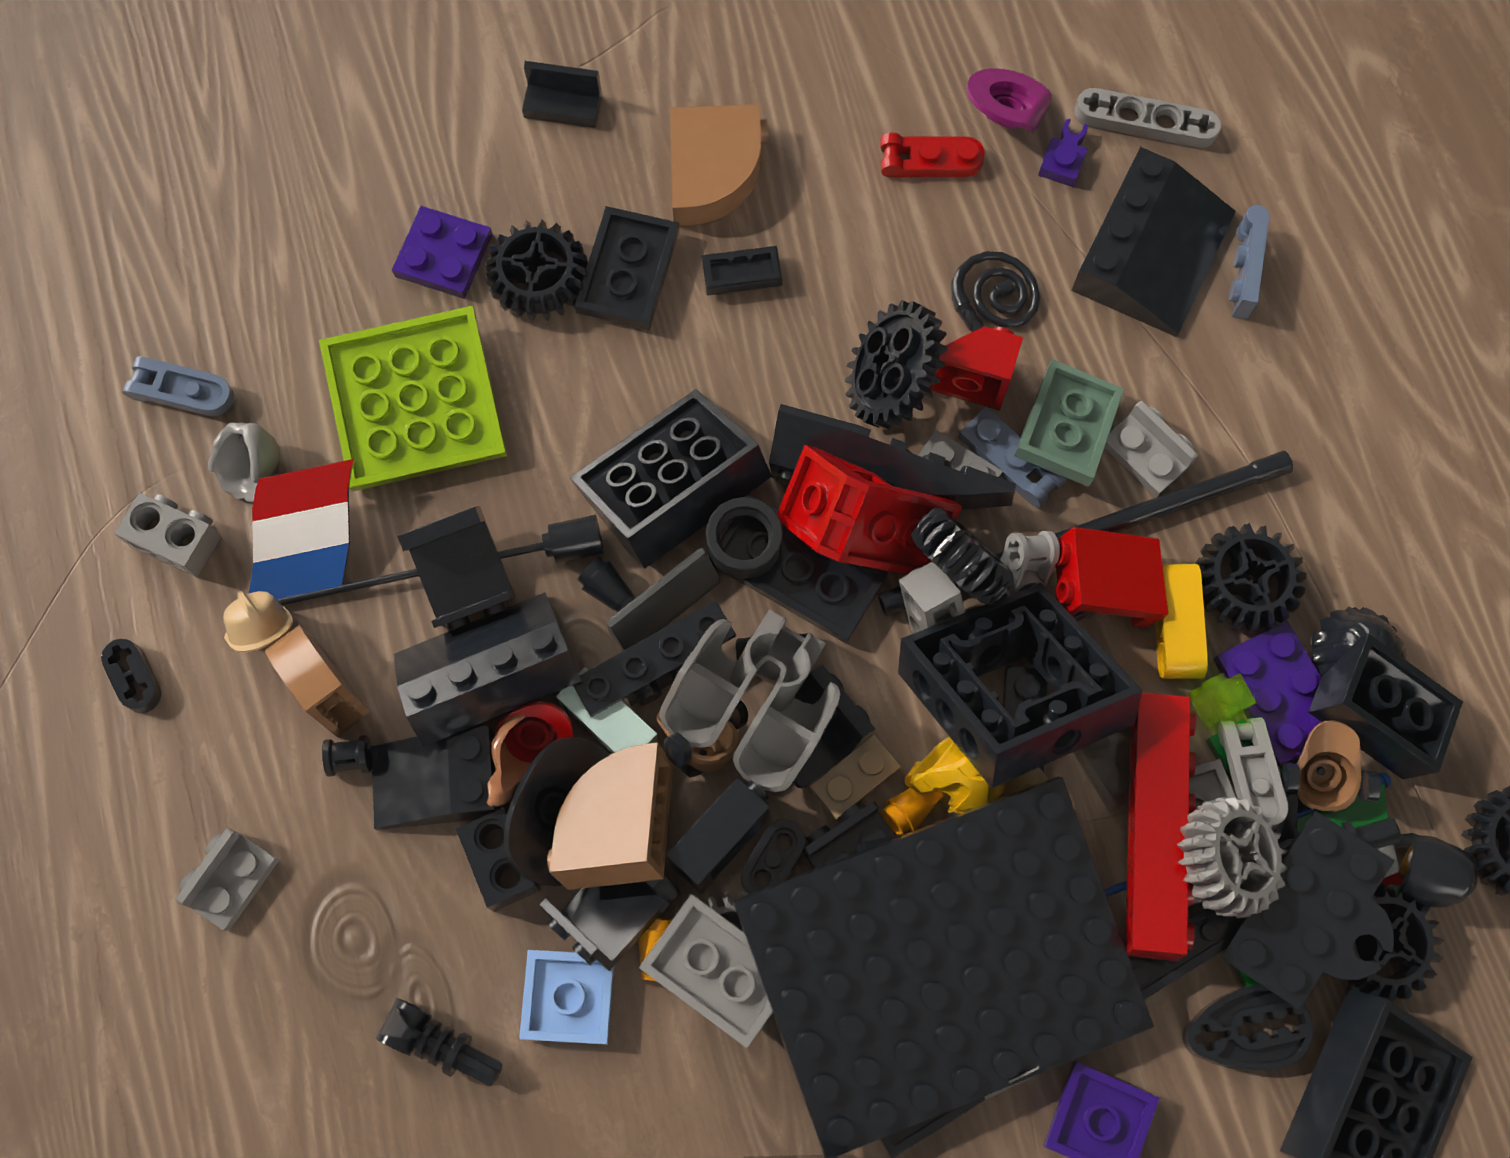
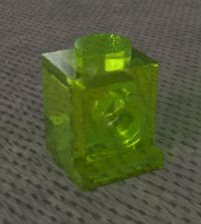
(1221, 699)

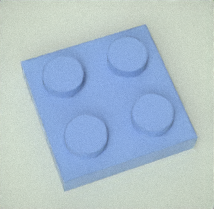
(566, 999)

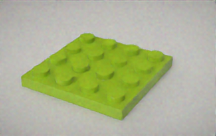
(412, 398)

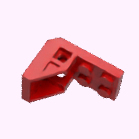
(856, 513)

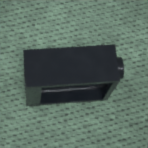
(720, 834)

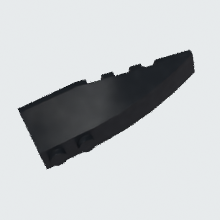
(891, 461)

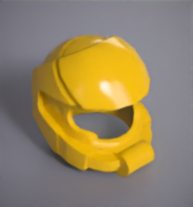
(951, 772)

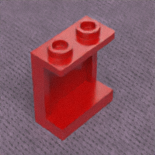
(1111, 575)

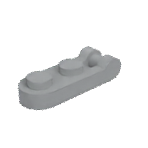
(1254, 767)

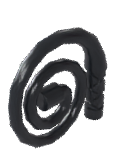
(1001, 290)

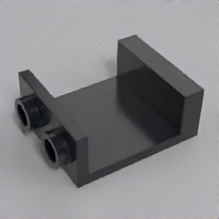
(459, 567)
(610, 917)

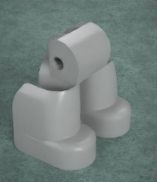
(784, 727)

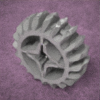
(1222, 860)

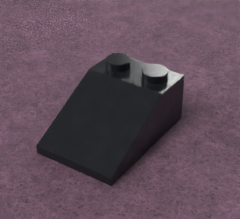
(434, 781)

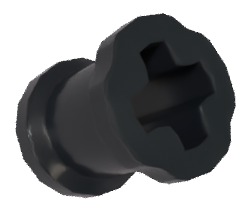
(346, 755)

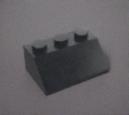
(1391, 706)

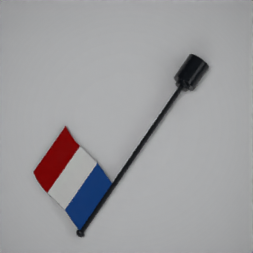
(305, 536)

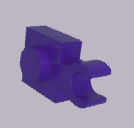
(1064, 156)

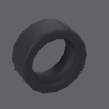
(741, 508)

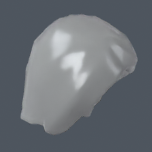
(243, 456)

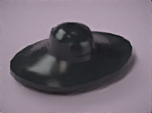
(538, 802)

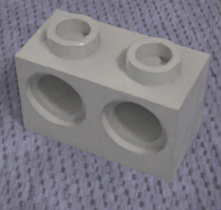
(166, 538)
(930, 597)

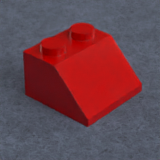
(979, 366)

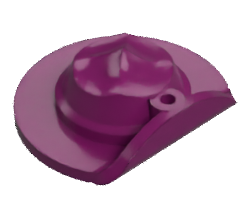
(1009, 98)

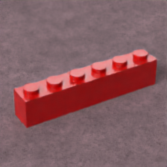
(1156, 811)

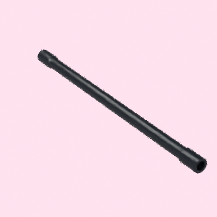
(1254, 473)

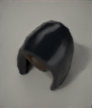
(1435, 871)

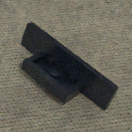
(648, 665)

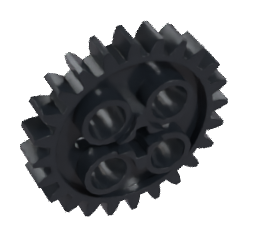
(896, 364)

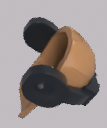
(696, 760)
(1330, 770)

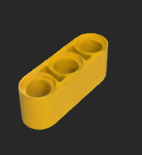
(1182, 633)

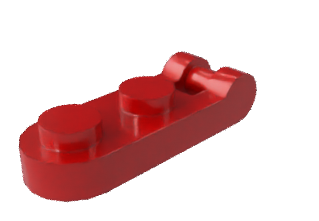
(931, 156)

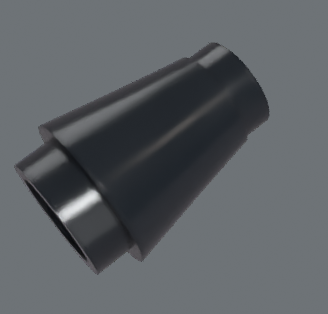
(606, 585)

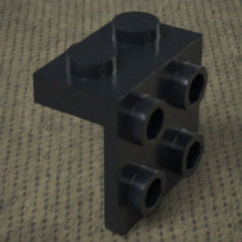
(842, 735)

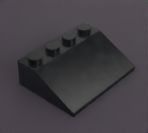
(1155, 244)
(671, 476)
(483, 669)
(1377, 1086)

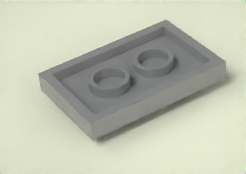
(711, 970)

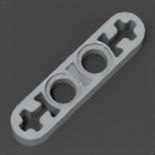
(1146, 124)

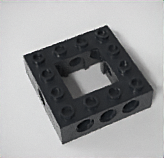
(1091, 689)

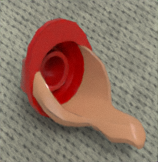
(519, 741)

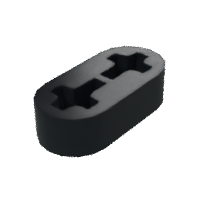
(122, 679)

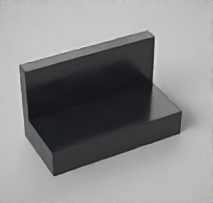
(562, 94)

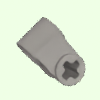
(1030, 559)

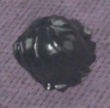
(1343, 630)

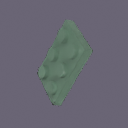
(1069, 422)

